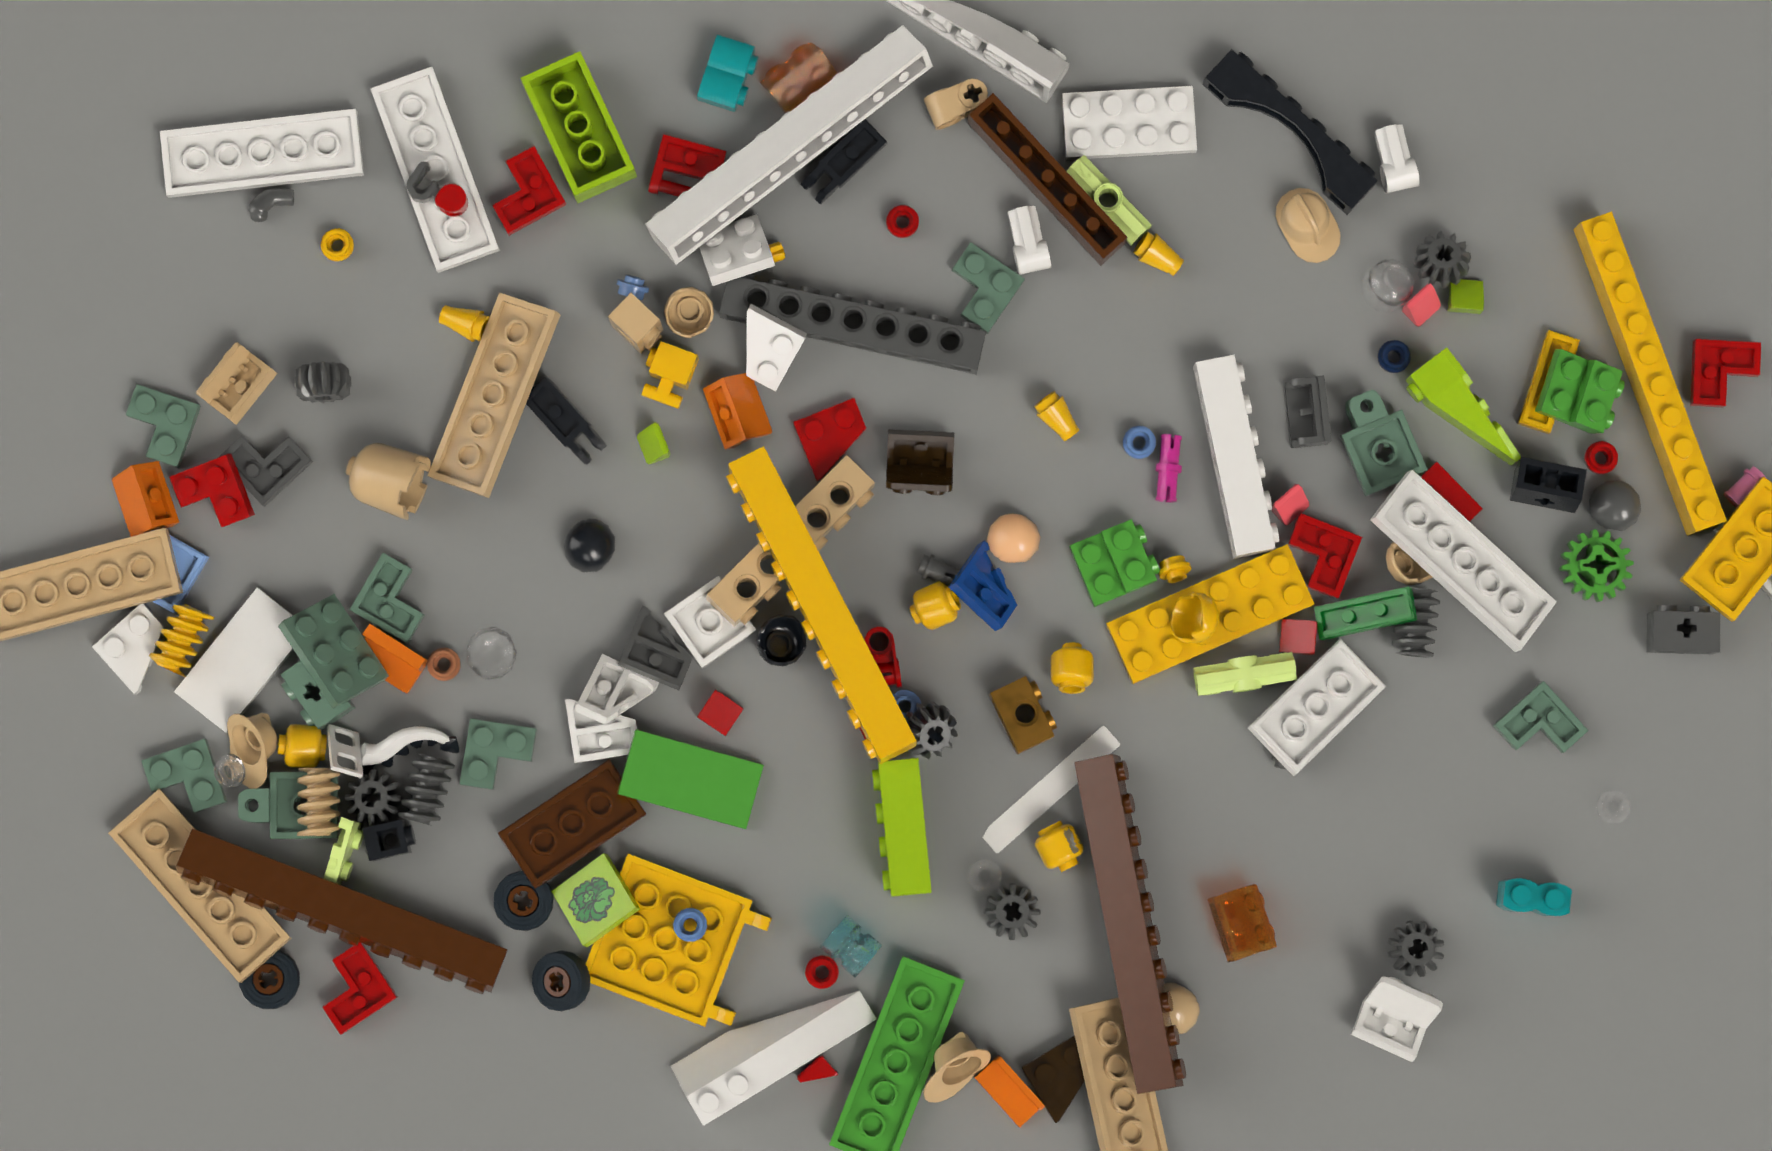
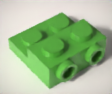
(1580, 392)
(1115, 562)

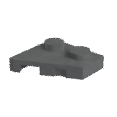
(655, 653)

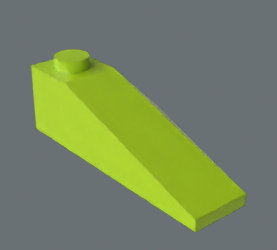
(1446, 391)

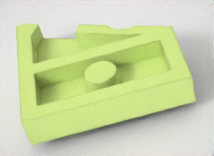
(350, 838)

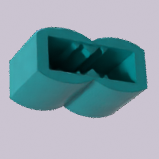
(726, 73)
(1540, 898)

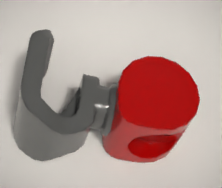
(448, 199)

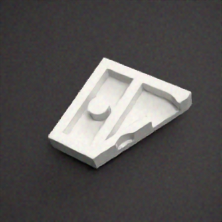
(770, 347)
(129, 645)
(612, 691)
(595, 740)

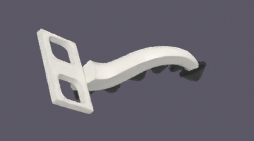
(382, 753)

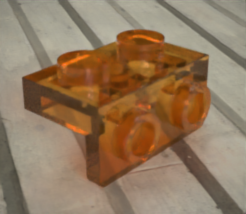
(798, 76)
(1242, 922)

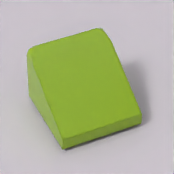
(1466, 297)
(653, 444)

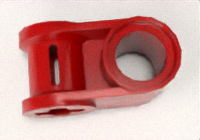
(887, 658)

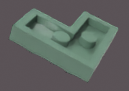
(994, 282)
(173, 422)
(379, 600)
(1541, 711)
(487, 743)
(190, 765)

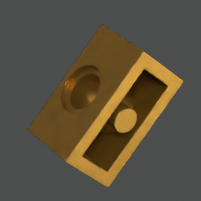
(1023, 735)

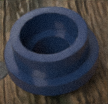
(1398, 347)

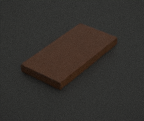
(570, 824)

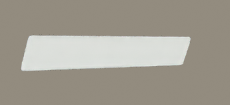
(1047, 791)

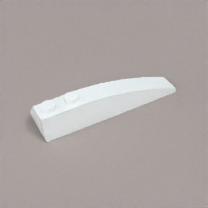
(993, 43)
(764, 1052)

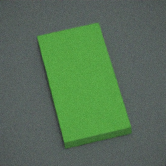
(690, 779)

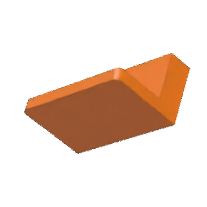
(737, 410)
(145, 498)
(398, 660)
(1009, 1091)

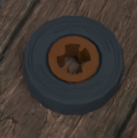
(509, 911)
(575, 980)
(273, 996)

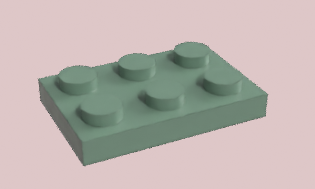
(333, 651)

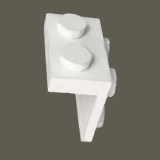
(1396, 1017)

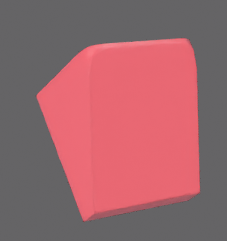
(1422, 305)
(1290, 505)

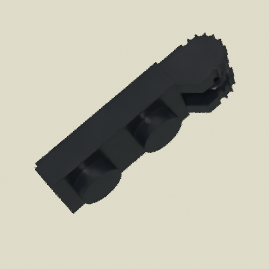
(846, 159)
(562, 418)

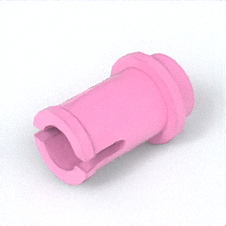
(1743, 486)

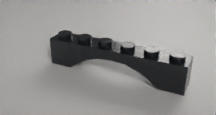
(1240, 85)

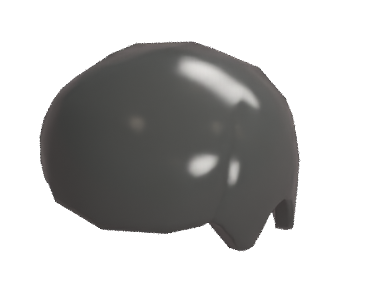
(1615, 505)

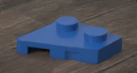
(984, 588)

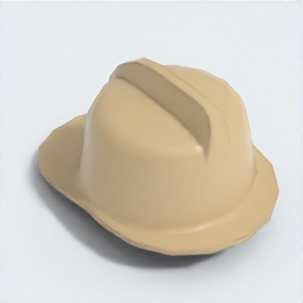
(1308, 225)
(253, 742)
(954, 1066)

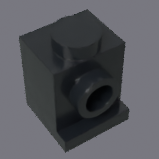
(376, 836)

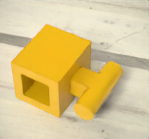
(672, 368)

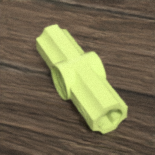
(1123, 213)
(1245, 674)

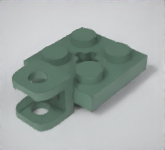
(1374, 429)
(278, 806)

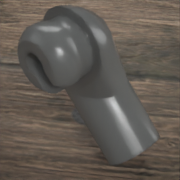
(268, 199)

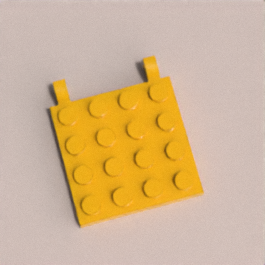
(652, 963)

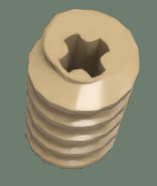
(318, 802)

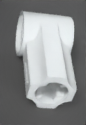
(1396, 167)
(1030, 249)

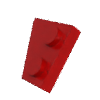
(829, 435)

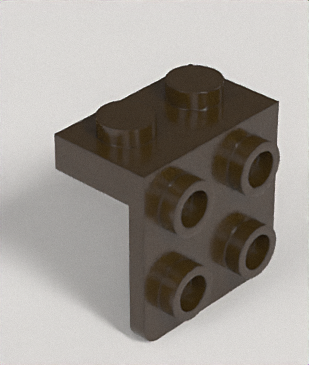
(920, 461)

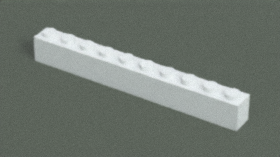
(789, 144)

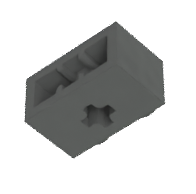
(1664, 637)

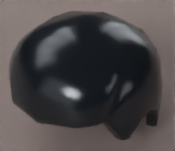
(589, 545)
(781, 640)

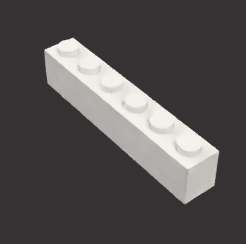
(1234, 456)

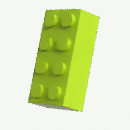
(578, 127)
(903, 827)

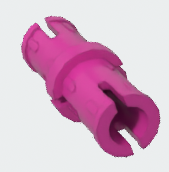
(1168, 468)

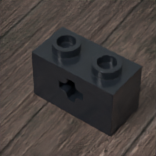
(1548, 485)

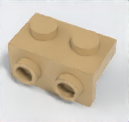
(236, 383)

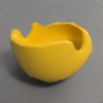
(1194, 618)

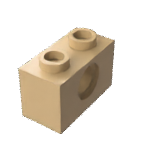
(636, 324)

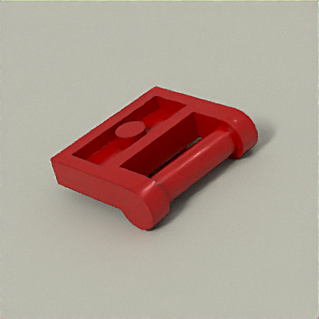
(684, 159)

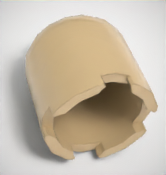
(388, 478)

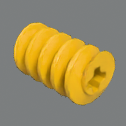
(180, 638)

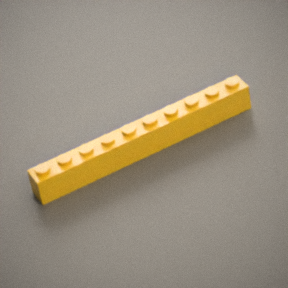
(1649, 374)
(821, 605)

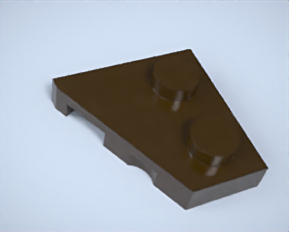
(1056, 1077)

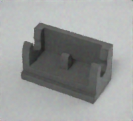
(1308, 412)

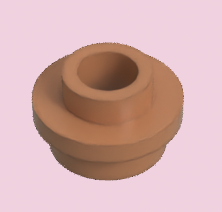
(436, 656)

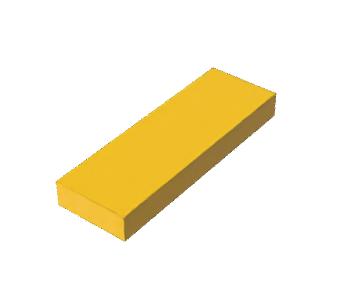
(1528, 416)

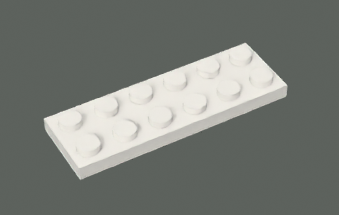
(424, 132)
(261, 153)
(1463, 560)

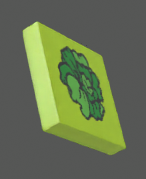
(595, 900)

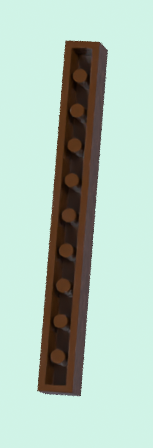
(341, 911)
(1129, 924)

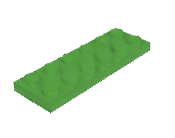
(897, 1059)

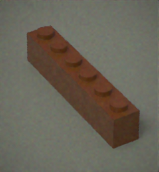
(1047, 179)

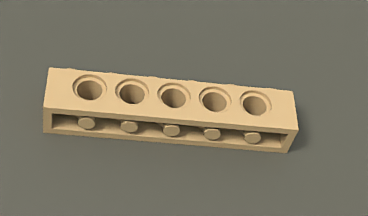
(845, 477)

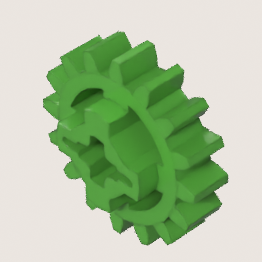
(1596, 579)

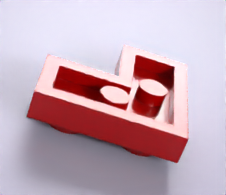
(537, 194)
(1714, 361)
(221, 483)
(1334, 550)
(367, 991)

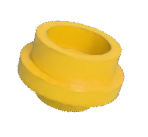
(332, 236)
(1174, 569)

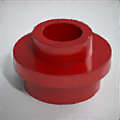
(902, 211)
(1609, 452)
(811, 976)

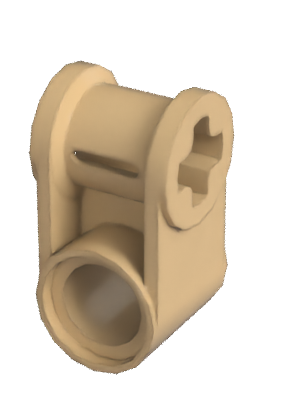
(950, 104)

